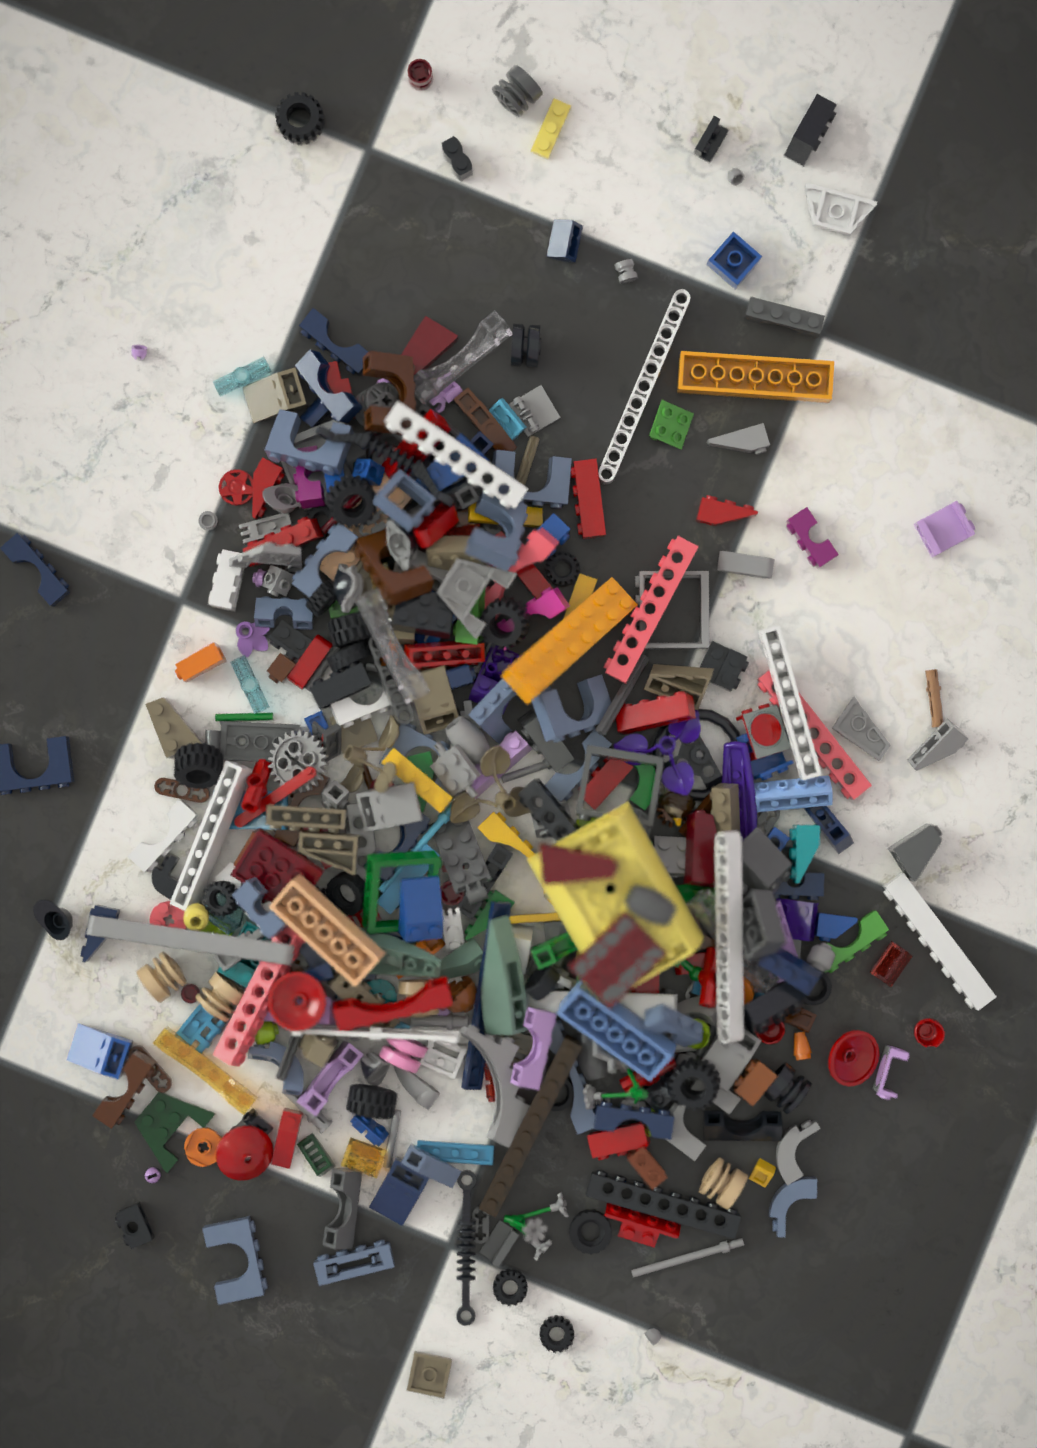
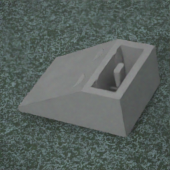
(389, 809)
(731, 1057)

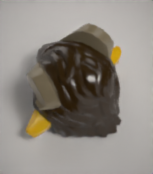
(676, 805)

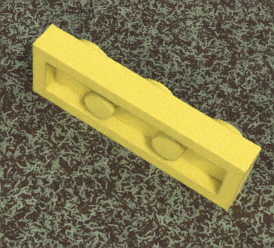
(550, 128)

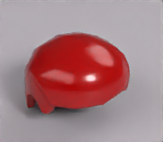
(929, 1032)
(773, 1034)

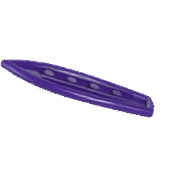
(738, 770)

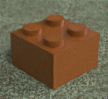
(754, 1081)

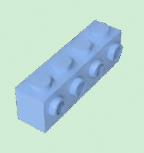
(793, 794)

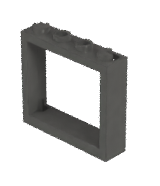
(585, 814)

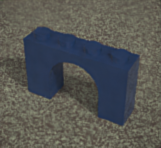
(58, 770)

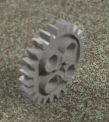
(307, 746)

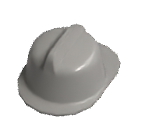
(281, 497)

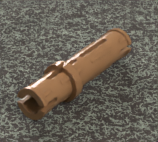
(934, 697)

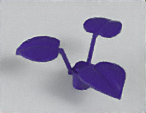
(680, 776)

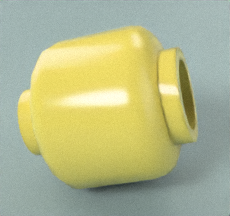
(196, 917)

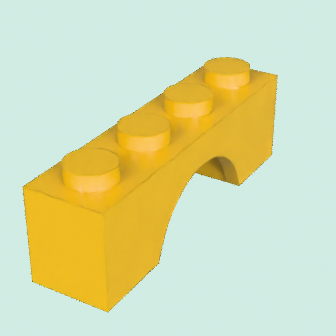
(423, 784)

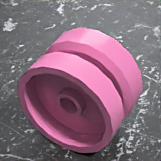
(403, 1053)

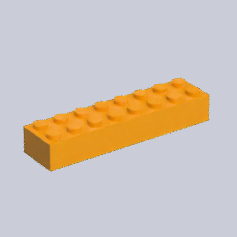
(755, 376)
(569, 640)

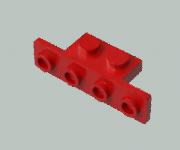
(641, 1226)

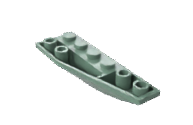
(403, 958)
(503, 982)

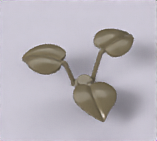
(358, 757)
(492, 763)

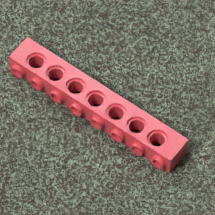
(687, 551)
(859, 783)
(252, 997)

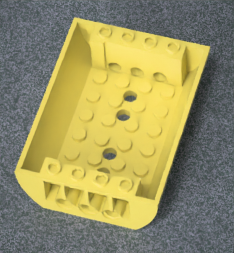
(590, 910)

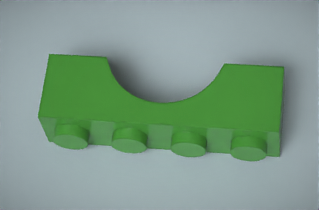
(870, 928)

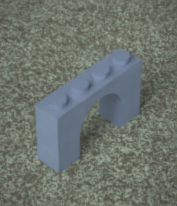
(328, 458)
(557, 484)
(492, 549)
(489, 711)
(557, 724)
(410, 739)
(238, 1232)

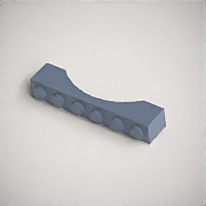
(581, 1117)

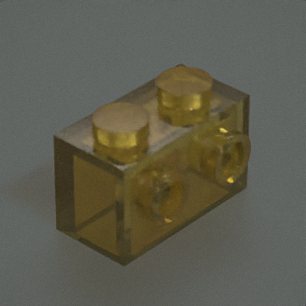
(363, 1157)

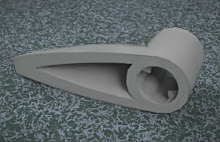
(419, 1089)

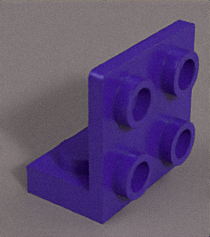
(800, 918)

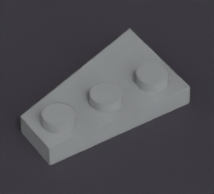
(860, 730)

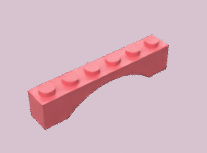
(536, 550)

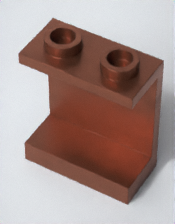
(647, 1166)

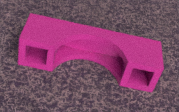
(549, 605)

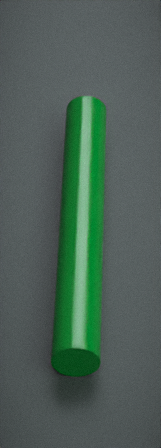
(243, 717)

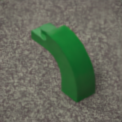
(643, 792)

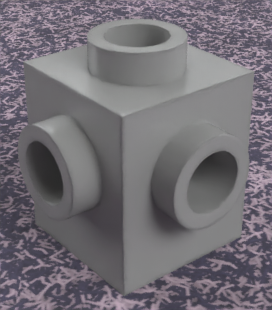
(277, 581)
(335, 796)

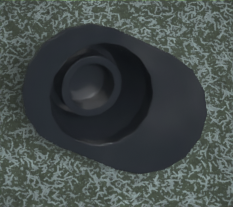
(53, 919)

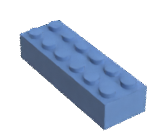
(616, 1031)

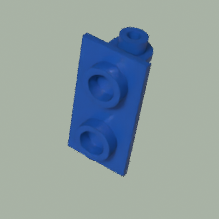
(376, 1133)

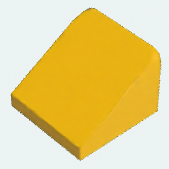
(762, 1173)

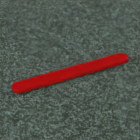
(277, 795)

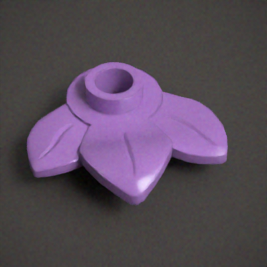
(253, 640)

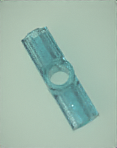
(230, 382)
(255, 696)

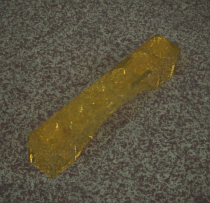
(207, 1070)

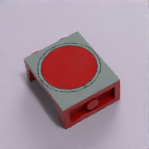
(764, 731)

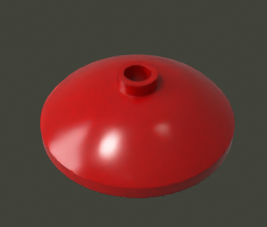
(284, 1004)
(853, 1058)
(243, 1143)

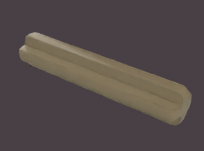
(527, 459)

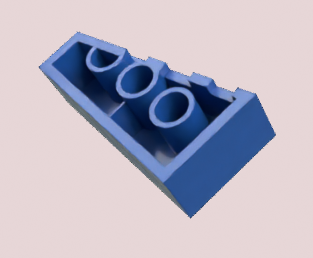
(442, 474)

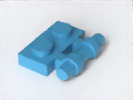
(195, 1024)

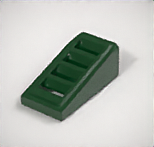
(321, 1151)

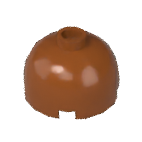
(463, 995)

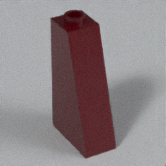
(429, 343)
(700, 850)
(571, 865)

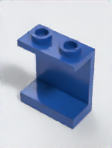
(765, 766)

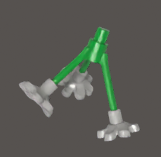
(632, 1097)
(534, 1229)

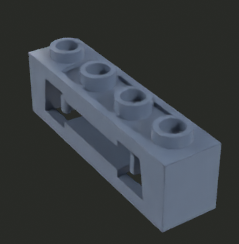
(342, 1256)

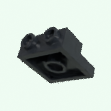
(726, 665)

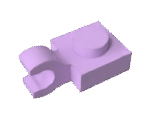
(446, 395)

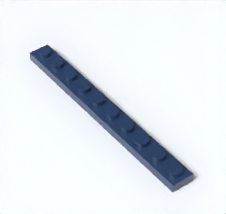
(475, 1062)

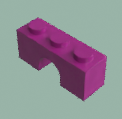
(309, 493)
(818, 552)

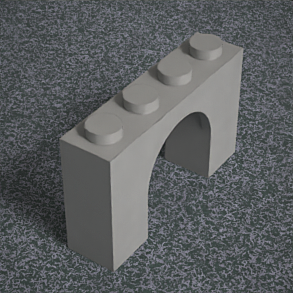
(685, 1140)

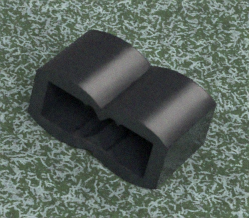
(459, 161)

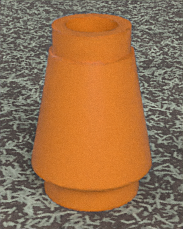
(801, 1047)

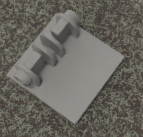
(534, 410)

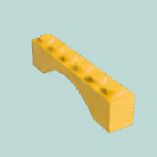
(497, 831)

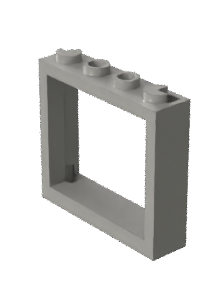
(704, 608)

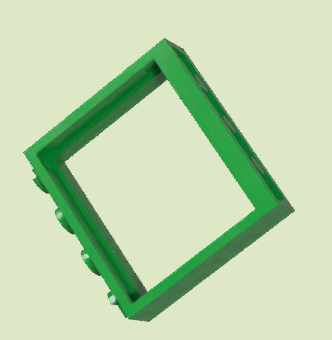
(374, 863)

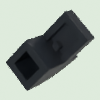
(161, 878)

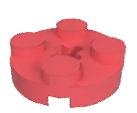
(164, 910)

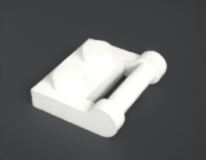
(441, 1061)

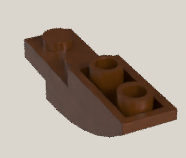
(484, 420)

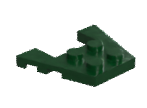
(162, 1119)

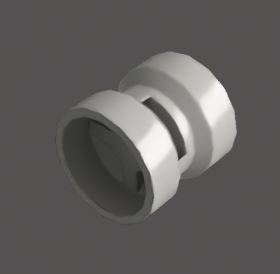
(626, 271)

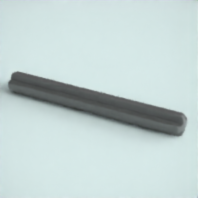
(621, 696)

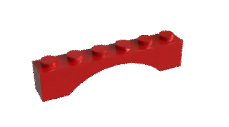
(355, 1013)

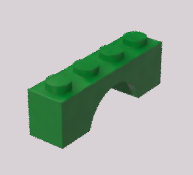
(553, 950)

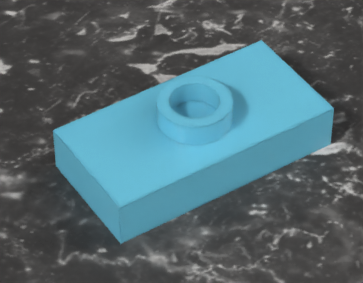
(507, 418)

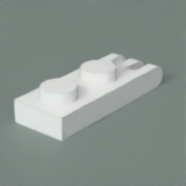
(453, 930)

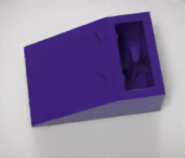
(490, 674)

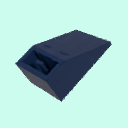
(398, 1192)

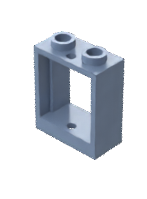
(412, 489)

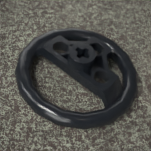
(689, 751)

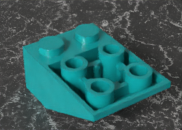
(804, 846)
(244, 969)

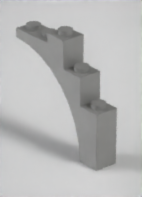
(508, 1106)

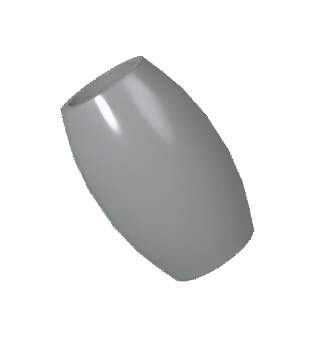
(468, 737)

